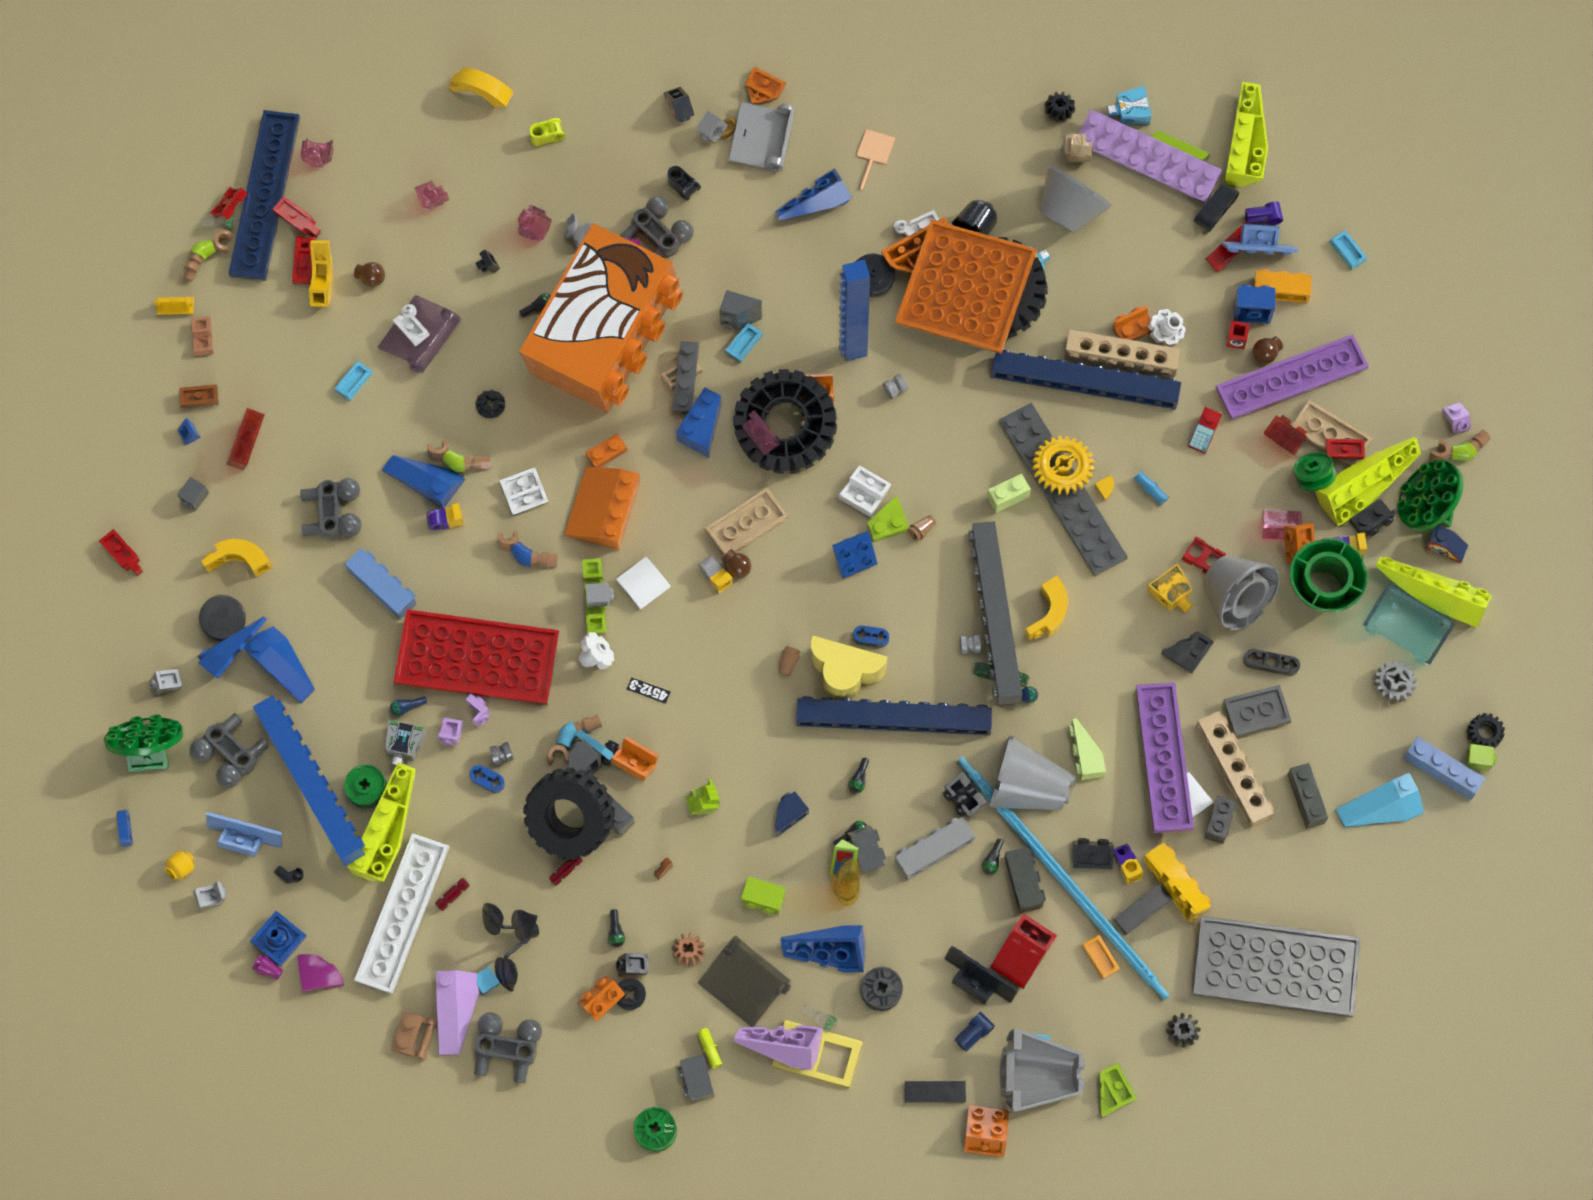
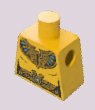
(1172, 589)

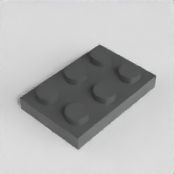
(1257, 710)

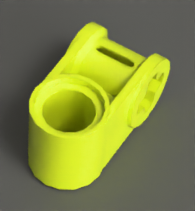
(547, 132)

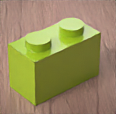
(763, 896)

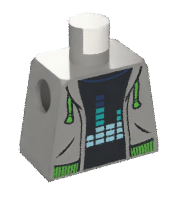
(403, 741)

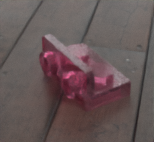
(760, 433)
(1275, 521)

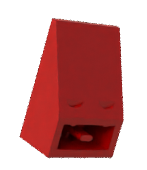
(1023, 951)

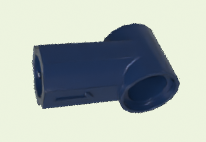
(978, 1028)

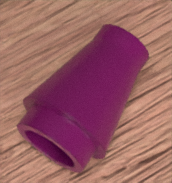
(267, 967)

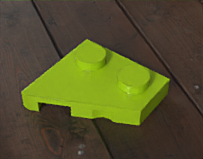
(888, 521)
(1114, 1090)

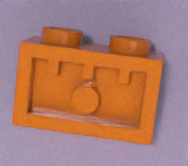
(1133, 325)
(1296, 537)

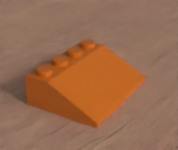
(603, 506)

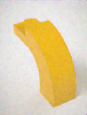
(482, 84)
(322, 273)
(237, 550)
(1057, 599)

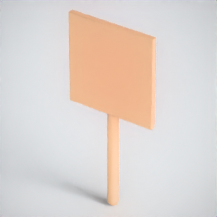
(874, 148)

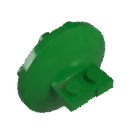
(1431, 495)
(144, 743)

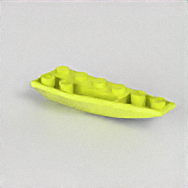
(1248, 140)
(1366, 481)
(1437, 591)
(386, 827)

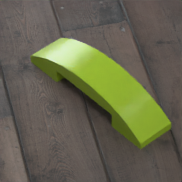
(594, 615)

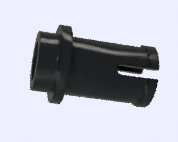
(613, 747)

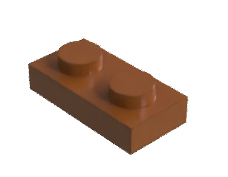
(199, 396)

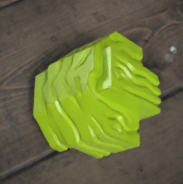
(703, 799)

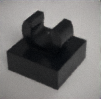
(487, 262)

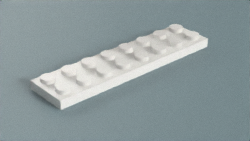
(402, 913)

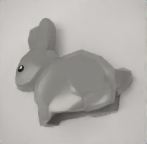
(575, 232)

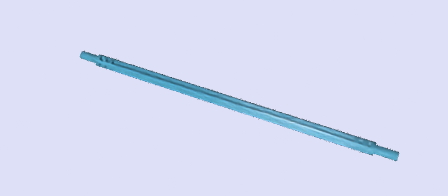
(1068, 884)

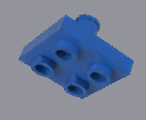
(854, 554)
(278, 938)

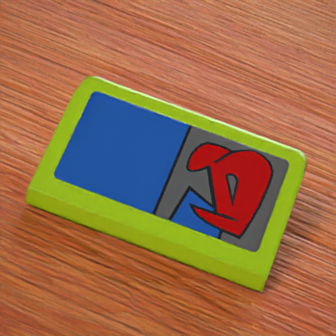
(842, 852)

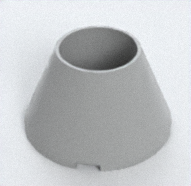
(1070, 201)
(1240, 589)

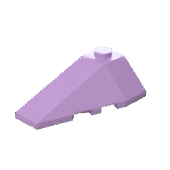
(455, 1005)
(789, 1046)

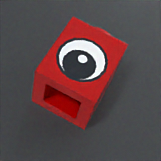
(1237, 335)

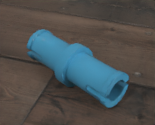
(1151, 488)

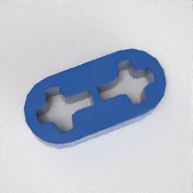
(871, 641)
(485, 783)
(124, 828)

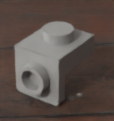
(210, 895)

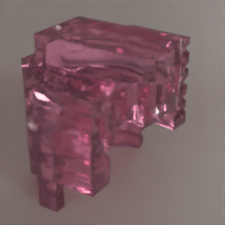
(316, 153)
(430, 195)
(533, 223)

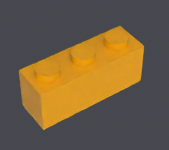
(1287, 285)

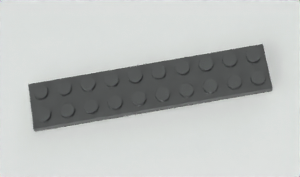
(1076, 510)

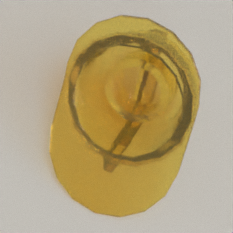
(846, 882)

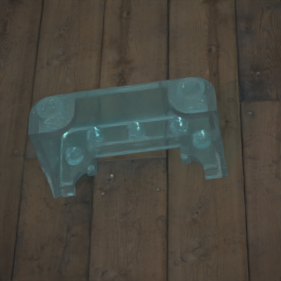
(1409, 624)

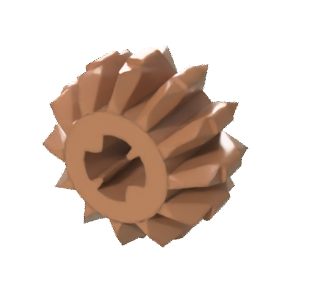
(689, 956)

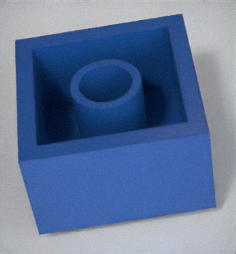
(1254, 304)

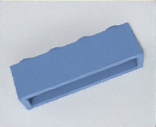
(380, 583)
(1444, 768)

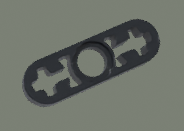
(1265, 667)

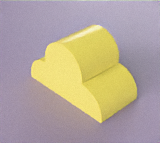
(846, 667)

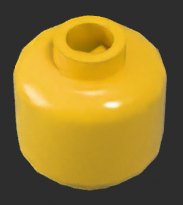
(179, 865)

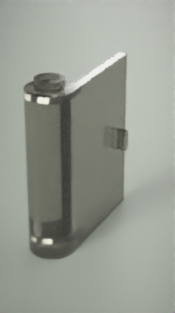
(747, 978)

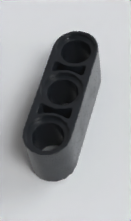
(1216, 207)

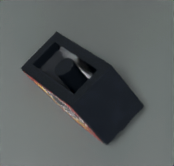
(679, 104)

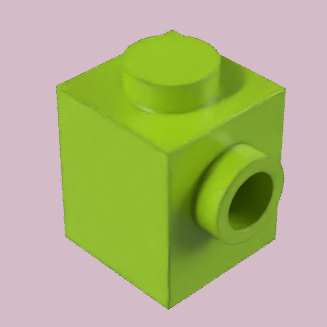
(1480, 757)

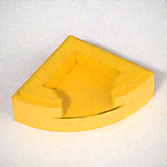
(1105, 487)

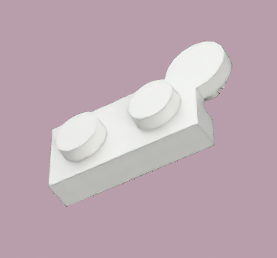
(902, 227)
(410, 325)

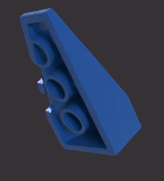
(428, 480)
(221, 654)
(835, 946)

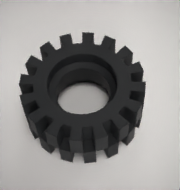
(1493, 723)

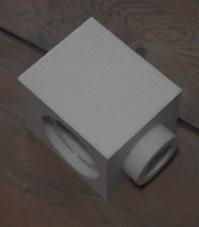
(711, 127)
(599, 594)

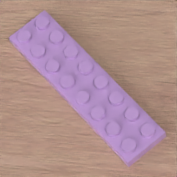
(1150, 156)

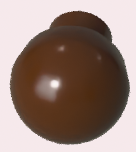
(370, 274)
(1267, 349)
(737, 564)

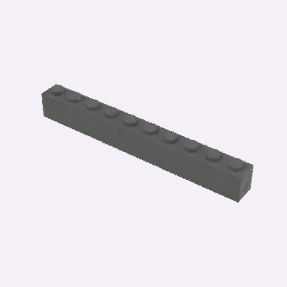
(996, 613)

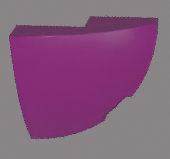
(317, 973)

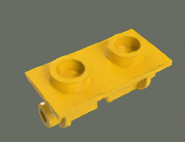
(174, 305)

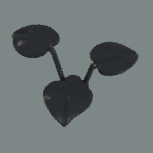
(525, 929)

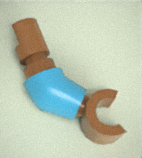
(568, 735)

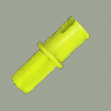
(709, 1048)

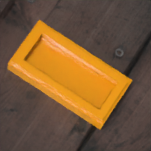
(1100, 957)

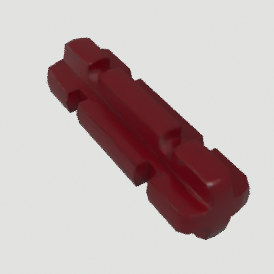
(564, 870)
(452, 894)

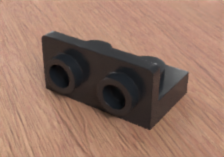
(1373, 518)
(1093, 854)

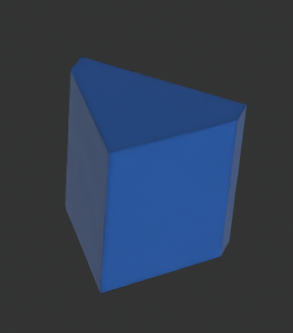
(188, 431)

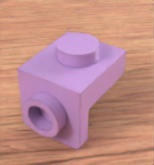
(1458, 417)
(478, 706)
(450, 732)

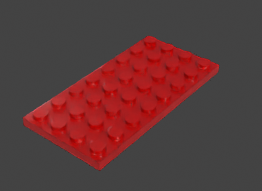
(476, 657)

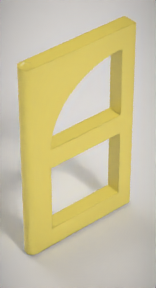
(831, 1038)

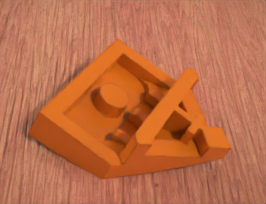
(763, 86)

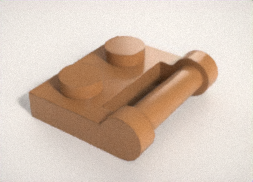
(408, 1034)

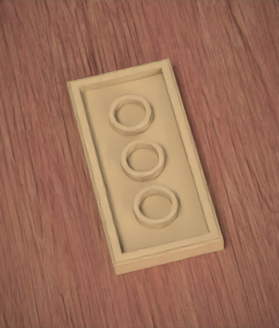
(1324, 425)
(747, 522)

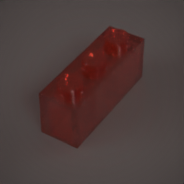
(245, 439)

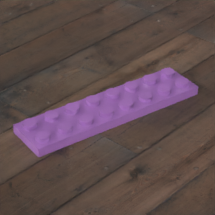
(1291, 377)
(1164, 758)

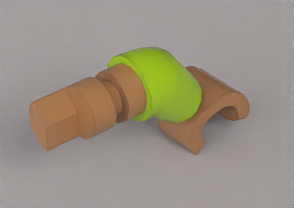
(202, 250)
(1461, 452)
(456, 461)

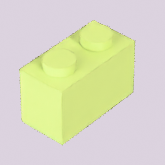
(1008, 493)

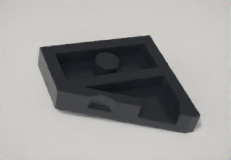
(1189, 651)

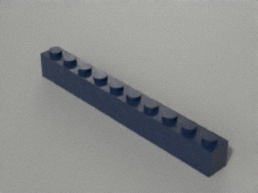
(1086, 379)
(894, 716)

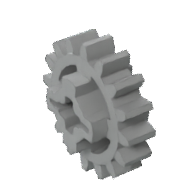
(1404, 684)

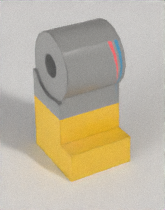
(715, 574)

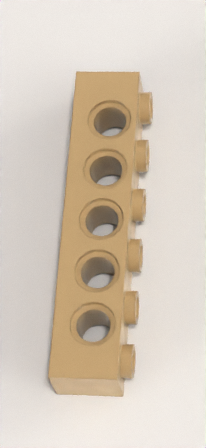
(1131, 348)
(1253, 814)

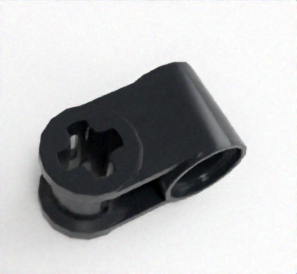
(684, 185)

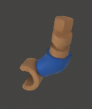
(524, 555)

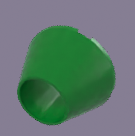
(1333, 558)

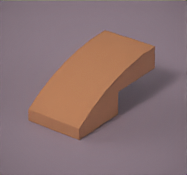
(202, 336)

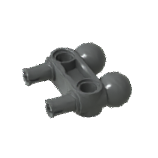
(656, 231)
(331, 509)
(229, 749)
(506, 1048)

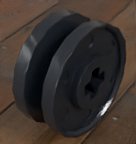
(886, 978)

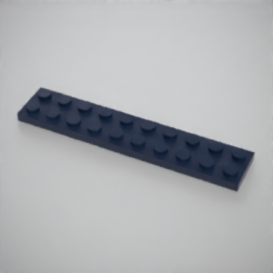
(264, 190)

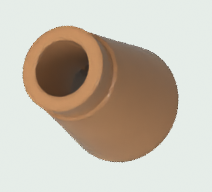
(920, 528)
(788, 660)

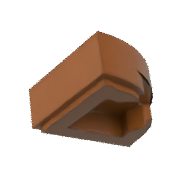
(666, 865)

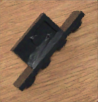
(977, 979)

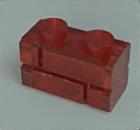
(1286, 435)

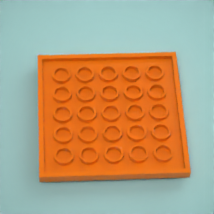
(966, 286)

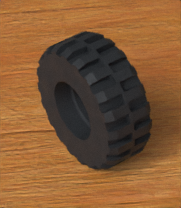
(555, 835)

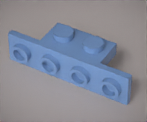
(1259, 238)
(242, 836)

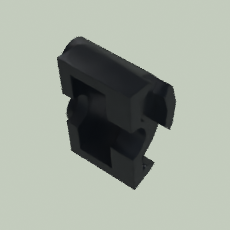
(963, 795)

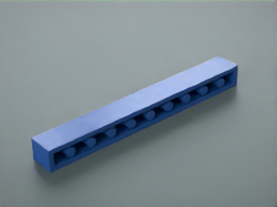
(854, 310)
(309, 781)

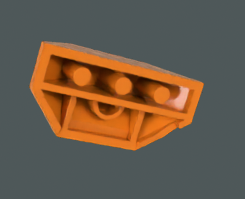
(905, 252)

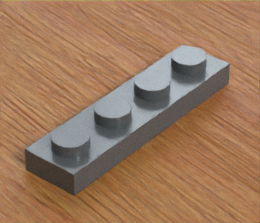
(686, 377)

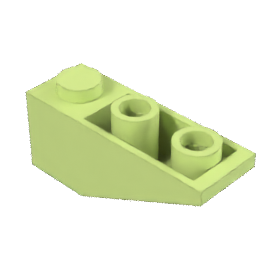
(1089, 756)

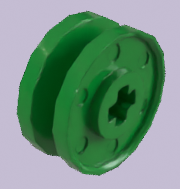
(1314, 471)
(359, 777)
(661, 1140)

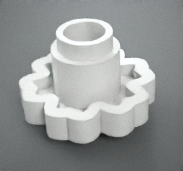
(1166, 327)
(595, 652)

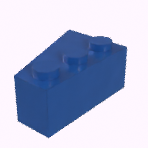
(700, 423)

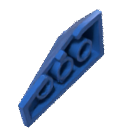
(826, 194)
(276, 656)

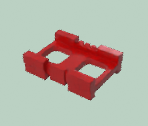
(229, 202)
(1200, 562)

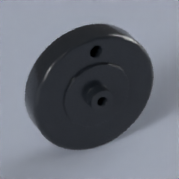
(881, 274)
(221, 617)

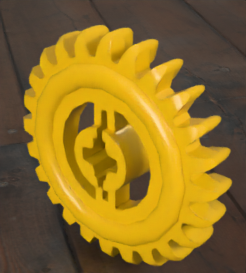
(1061, 480)

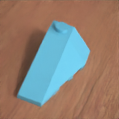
(1391, 802)

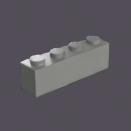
(934, 848)

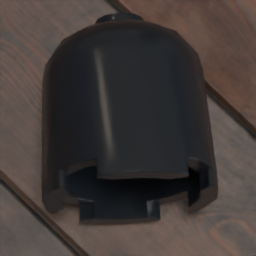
(977, 217)

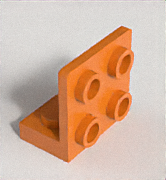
(986, 1131)

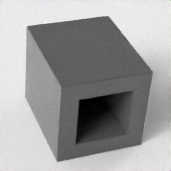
(192, 494)

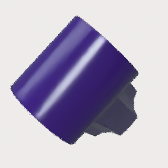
(1269, 213)

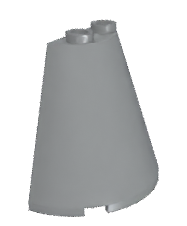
(1030, 780)
(1038, 1071)

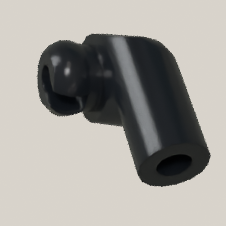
(291, 876)

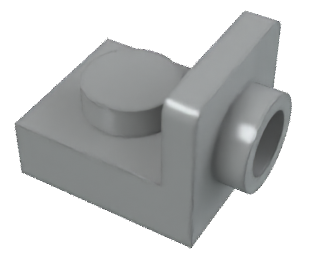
(165, 681)

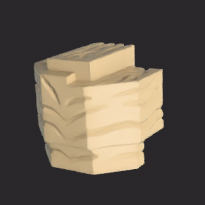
(1077, 148)

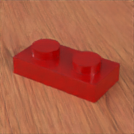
(1345, 448)

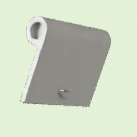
(765, 137)

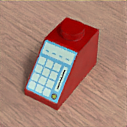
(1205, 430)

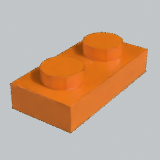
(606, 451)

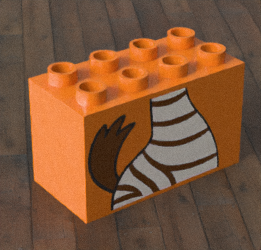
(602, 318)

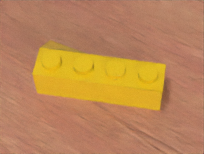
(1177, 882)

